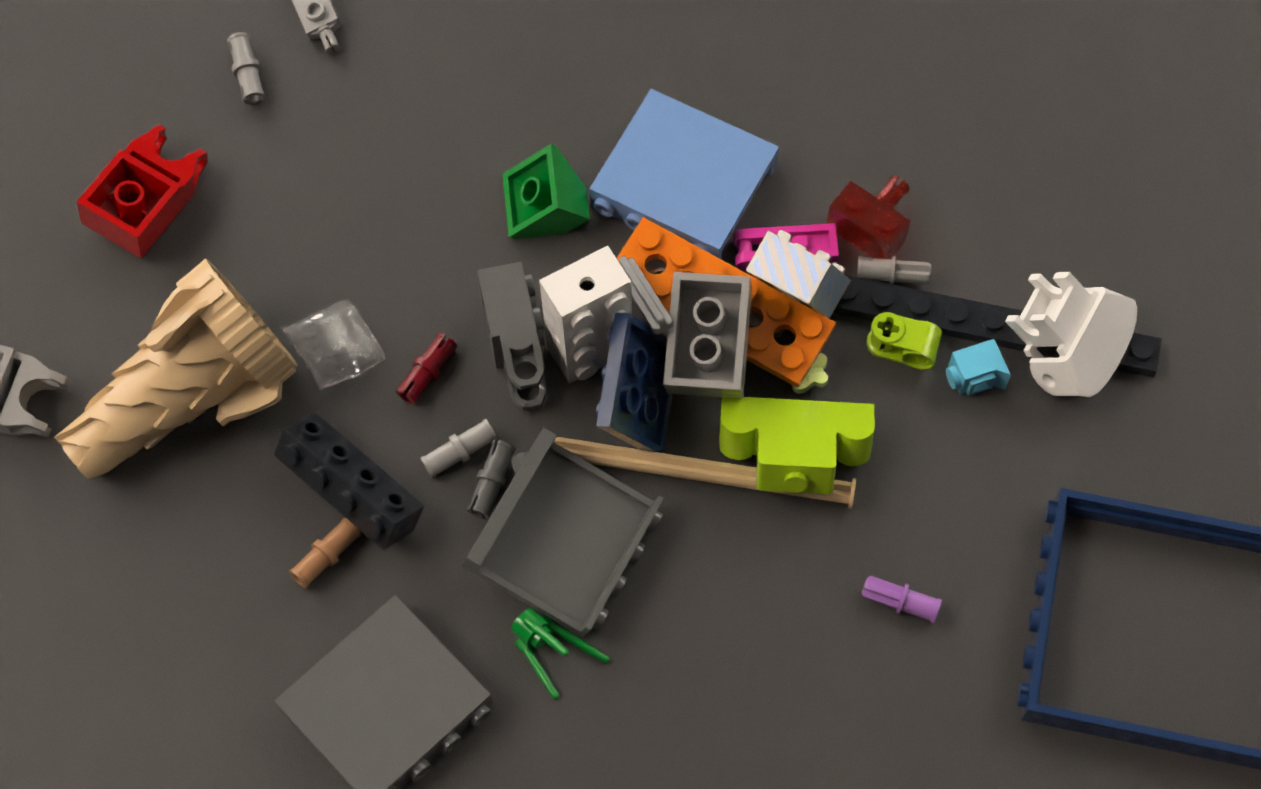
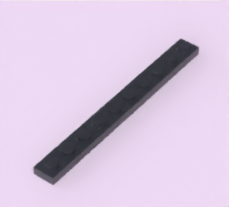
(971, 320)

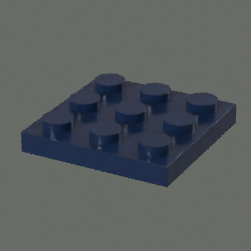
(633, 393)

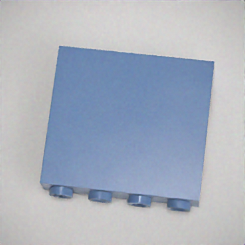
(682, 172)

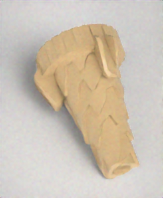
(198, 354)

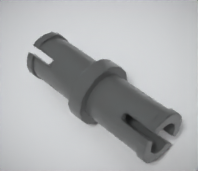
(491, 479)

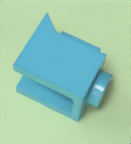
(977, 368)

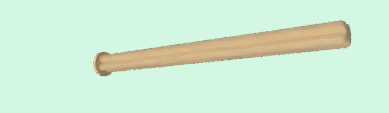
(687, 468)

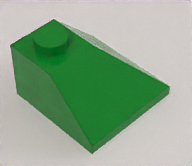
(544, 196)

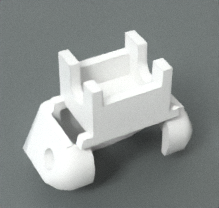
(1085, 324)

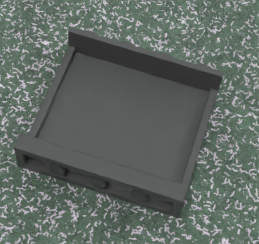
(563, 536)
(386, 701)

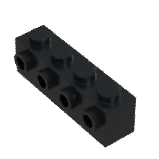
(348, 480)

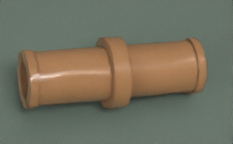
(324, 553)

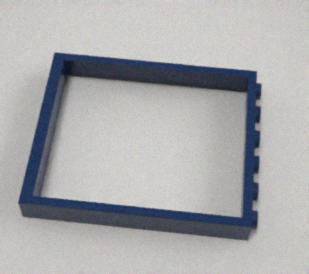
(1140, 517)

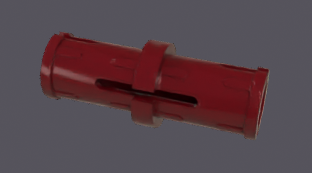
(426, 368)

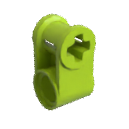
(907, 340)

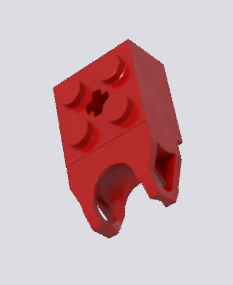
(140, 193)

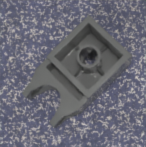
(514, 329)

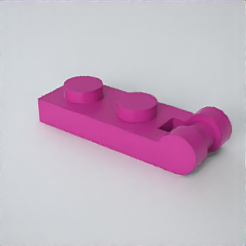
(813, 237)

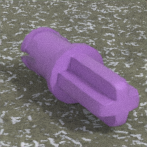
(901, 598)

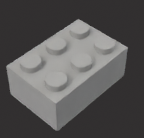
(708, 335)

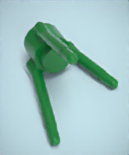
(537, 631)

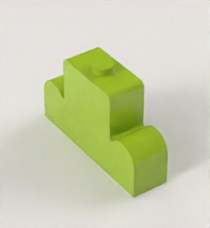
(796, 440)

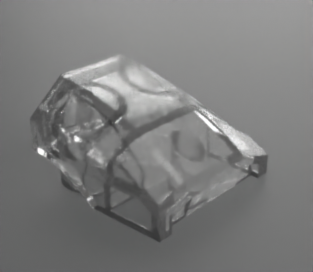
(335, 344)

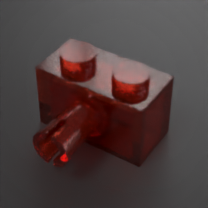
(870, 220)

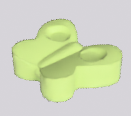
(815, 376)

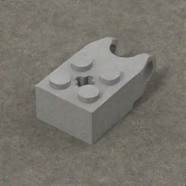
(19, 380)

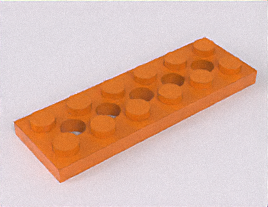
(777, 309)

